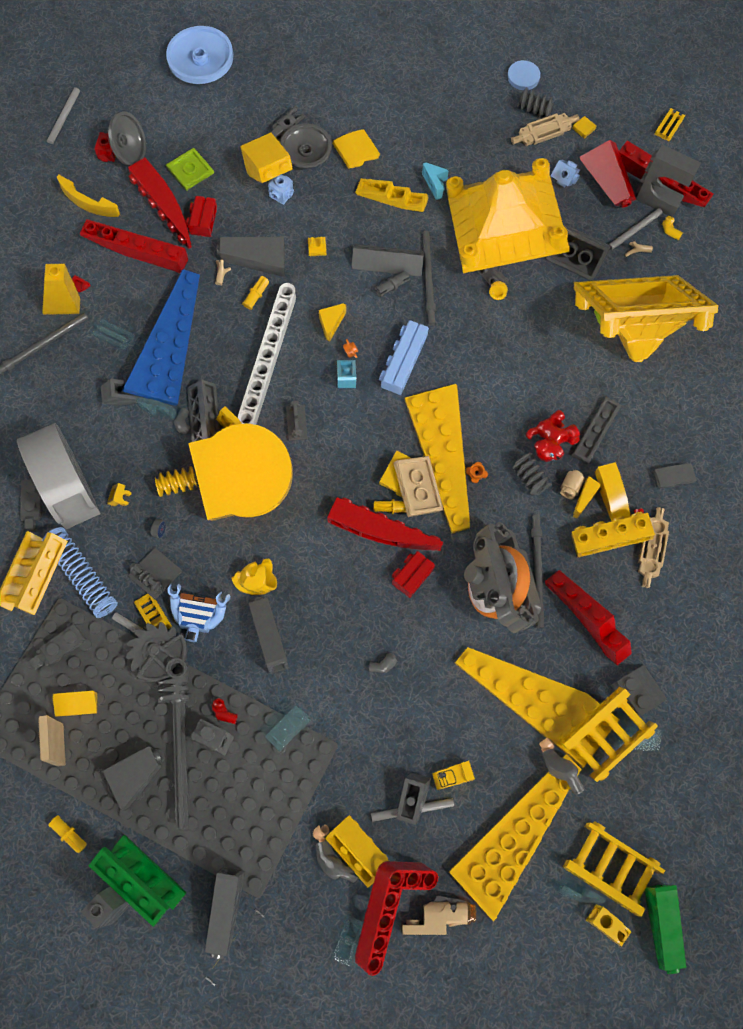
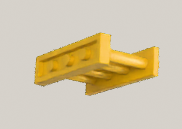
(31, 572)
(604, 713)
(595, 878)

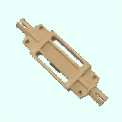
(545, 129)
(649, 566)

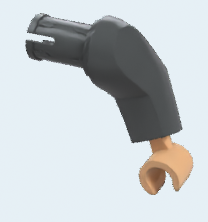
(560, 767)
(327, 860)

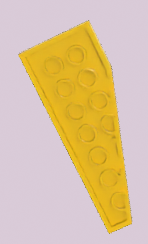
(538, 700)

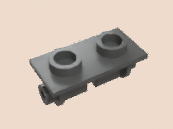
(492, 275)
(296, 421)

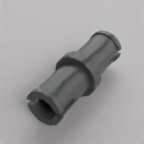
(392, 283)

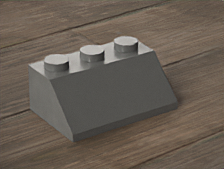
(584, 254)

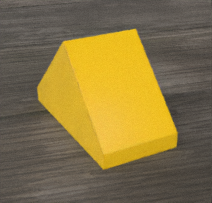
(331, 318)

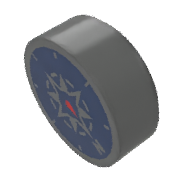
(158, 528)

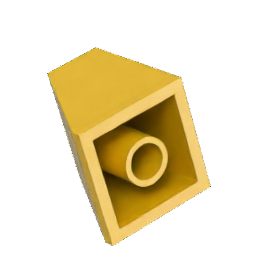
(265, 158)

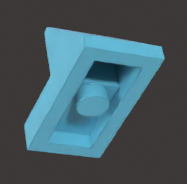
(434, 177)
(346, 373)

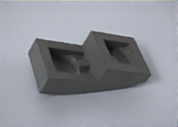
(674, 475)

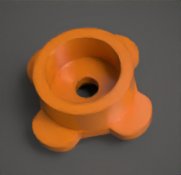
(350, 349)
(481, 472)

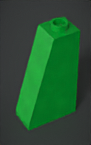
(666, 926)

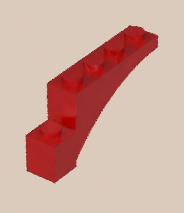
(592, 615)

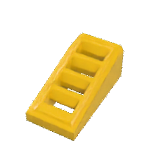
(587, 493)
(162, 618)

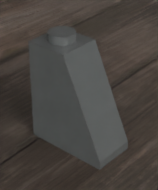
(132, 775)

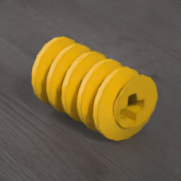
(175, 481)

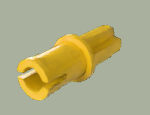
(255, 292)
(389, 506)
(67, 834)

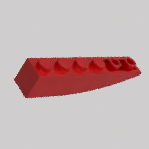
(636, 162)
(159, 197)
(136, 246)
(378, 527)

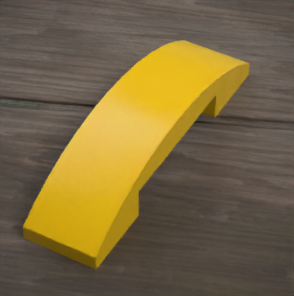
(102, 208)

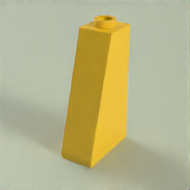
(59, 291)

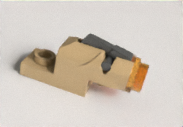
(440, 913)

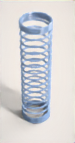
(102, 603)

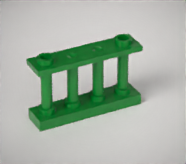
(137, 880)

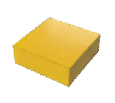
(584, 127)

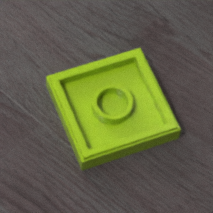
(190, 169)

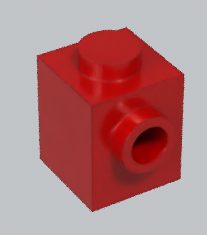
(103, 148)

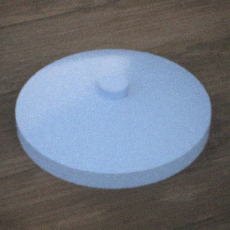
(199, 54)

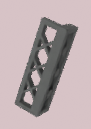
(208, 410)

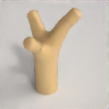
(639, 248)
(221, 272)

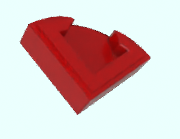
(80, 283)

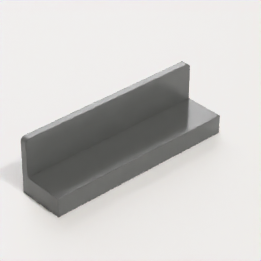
(387, 259)

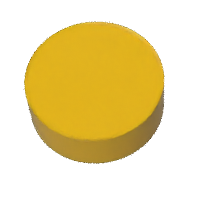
(498, 290)

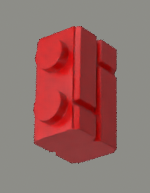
(202, 216)
(413, 574)

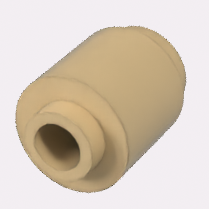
(572, 484)

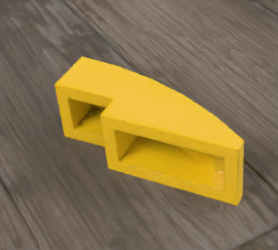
(613, 491)

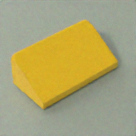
(75, 703)

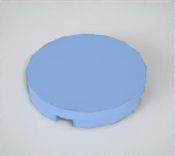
(523, 75)

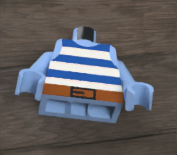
(196, 612)

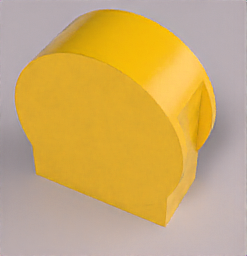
(241, 471)

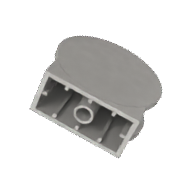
(57, 476)

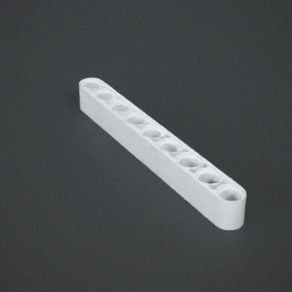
(268, 348)

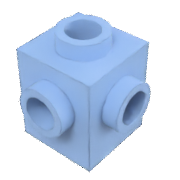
(560, 170)
(281, 188)

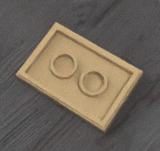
(418, 486)
(51, 741)

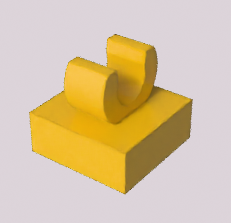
(317, 246)
(116, 495)

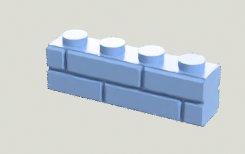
(404, 357)

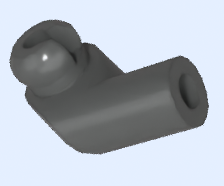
(180, 422)
(385, 665)

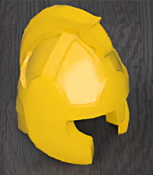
(256, 578)

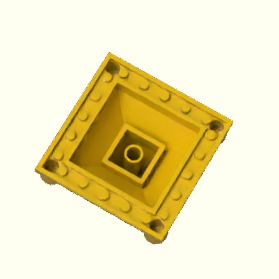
(506, 218)
(645, 309)

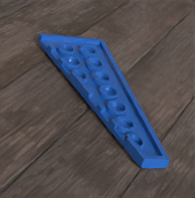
(162, 360)

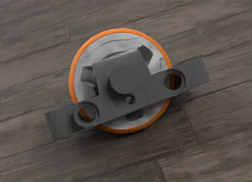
(502, 579)

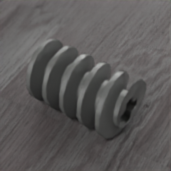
(536, 103)
(530, 475)

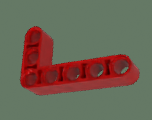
(382, 908)

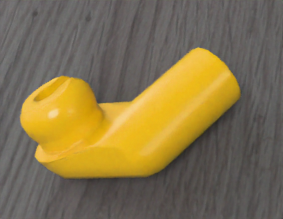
(669, 228)

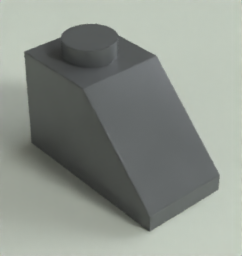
(113, 394)
(413, 798)

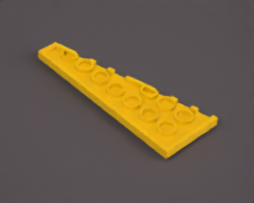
(438, 429)
(501, 855)

